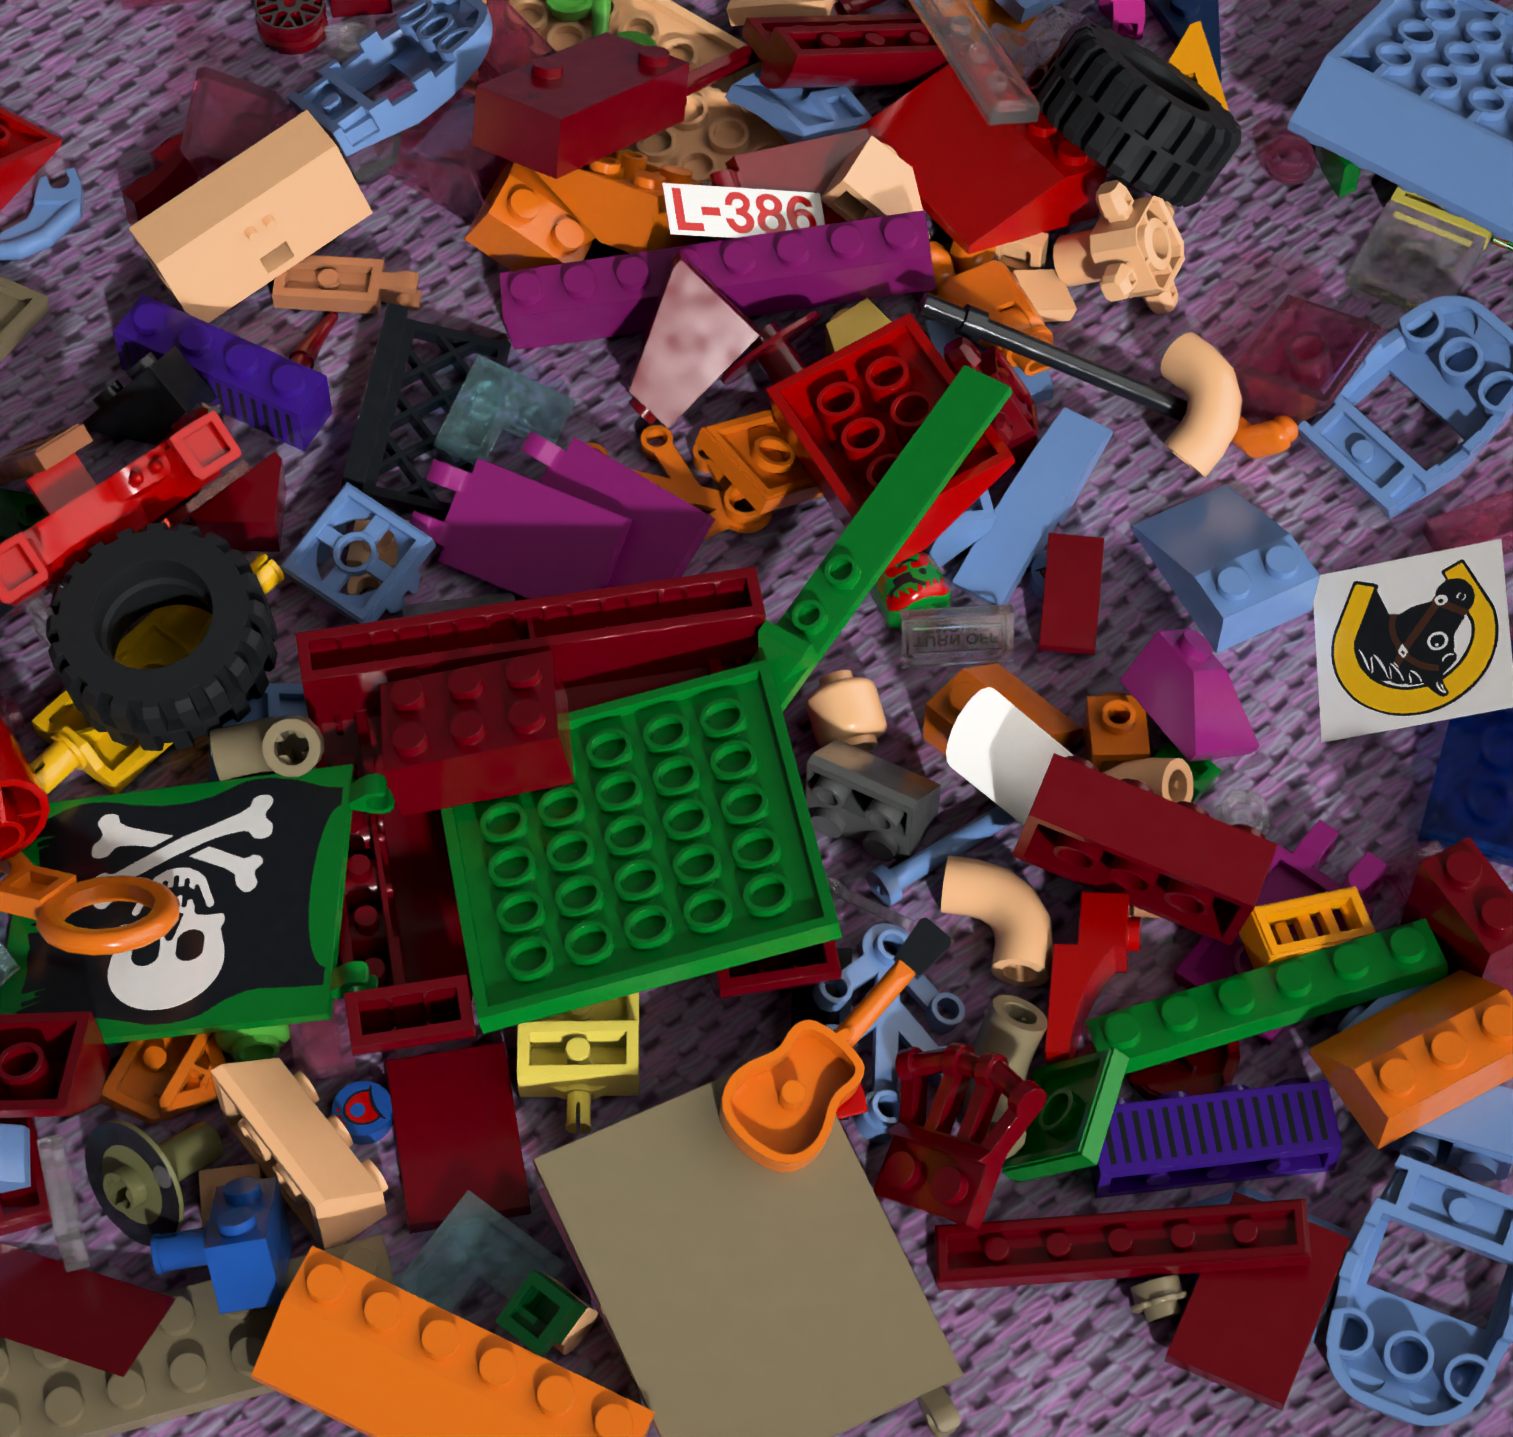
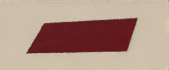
(76, 1311)

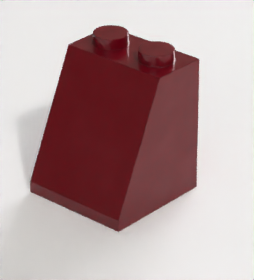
(1466, 911)

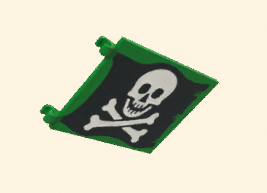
(257, 911)

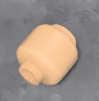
(846, 710)

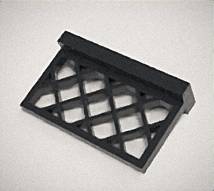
(383, 396)

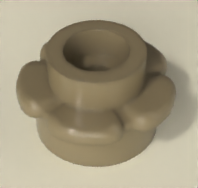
(1159, 1298)

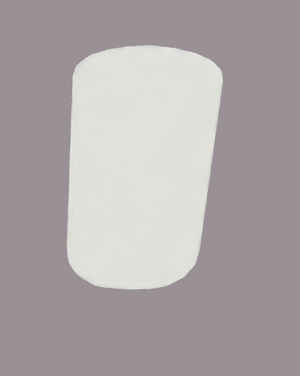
(1001, 751)

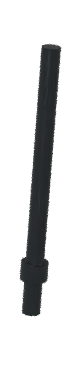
(976, 325)

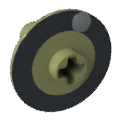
(141, 1179)

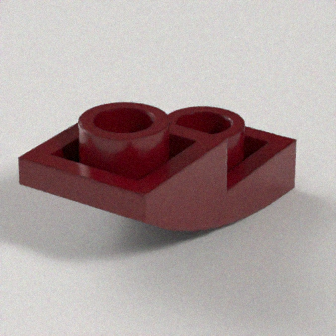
(170, 178)
(1071, 594)

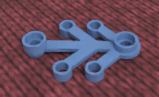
(891, 1026)

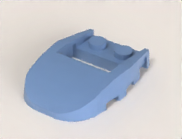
(431, 47)
(1457, 365)
(1402, 1353)

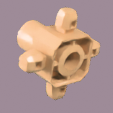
(1129, 251)

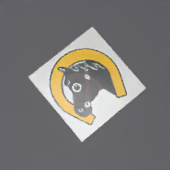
(1413, 641)

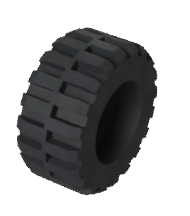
(1138, 115)
(137, 577)

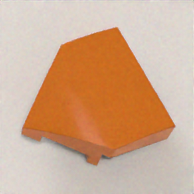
(164, 1077)

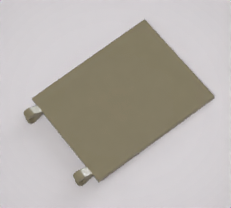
(746, 1287)

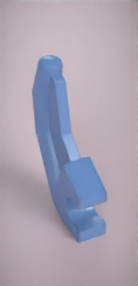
(50, 219)

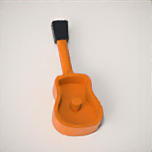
(788, 1099)

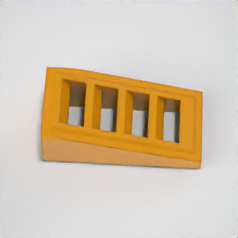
(1270, 940)

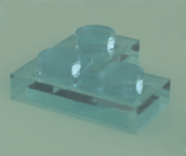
(499, 400)
(472, 1247)

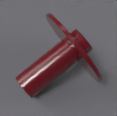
(774, 351)

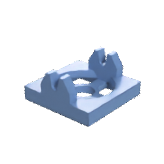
(330, 531)

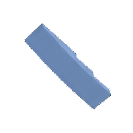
(1033, 507)

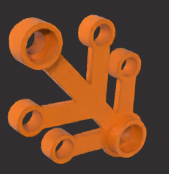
(682, 483)

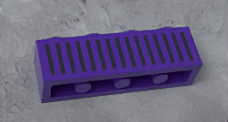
(246, 378)
(1218, 1138)

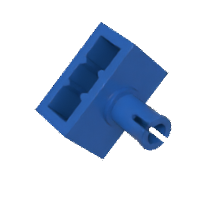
(242, 1243)

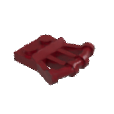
(947, 1172)

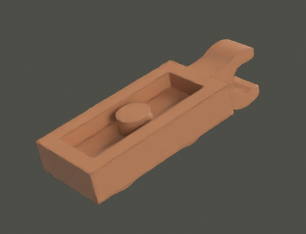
(344, 286)

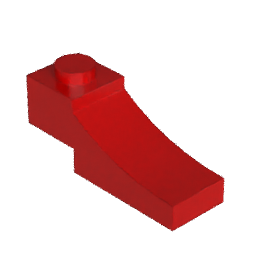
(1083, 969)

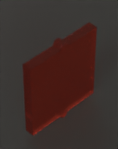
(206, 494)

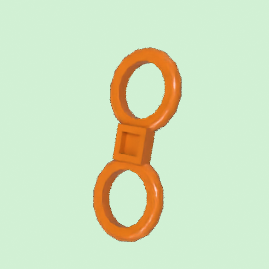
(54, 895)

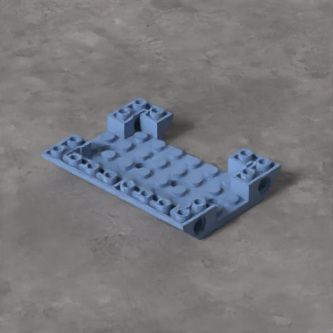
(1424, 103)

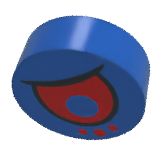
(364, 1111)

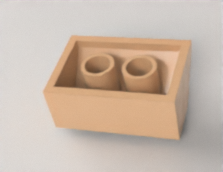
(309, 1154)

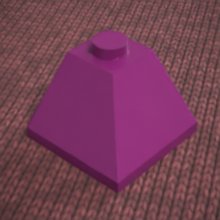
(1190, 696)

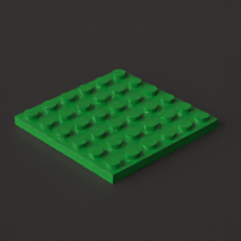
(651, 868)

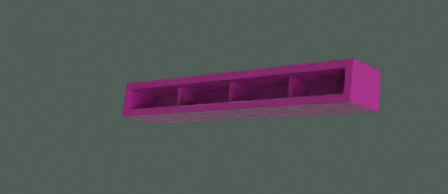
(754, 272)

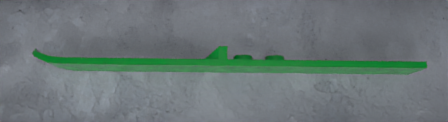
(879, 530)

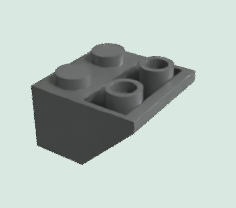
(869, 801)

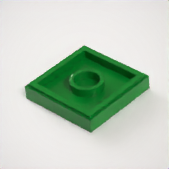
(1074, 1117)

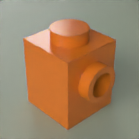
(1114, 730)

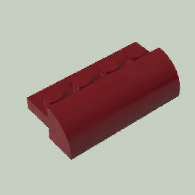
(843, 50)

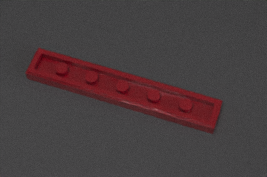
(1123, 1245)

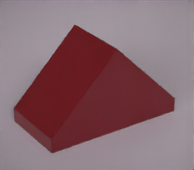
(249, 509)

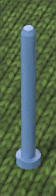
(888, 883)

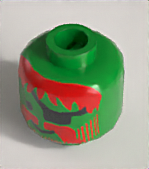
(910, 586)

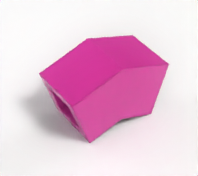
(1126, 16)

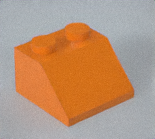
(947, 703)

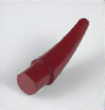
(309, 348)

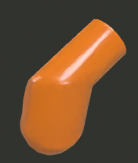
(1265, 437)

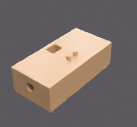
(252, 219)

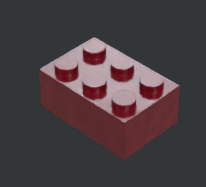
(476, 733)

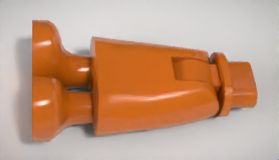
(993, 288)

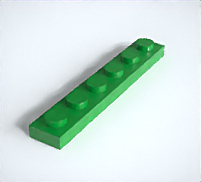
(1271, 996)

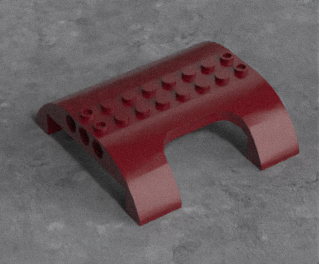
(398, 874)

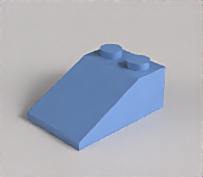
(1229, 565)

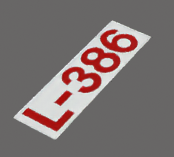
(738, 211)

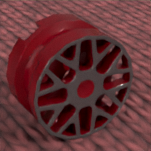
(291, 24)

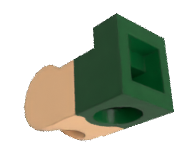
(547, 1315)

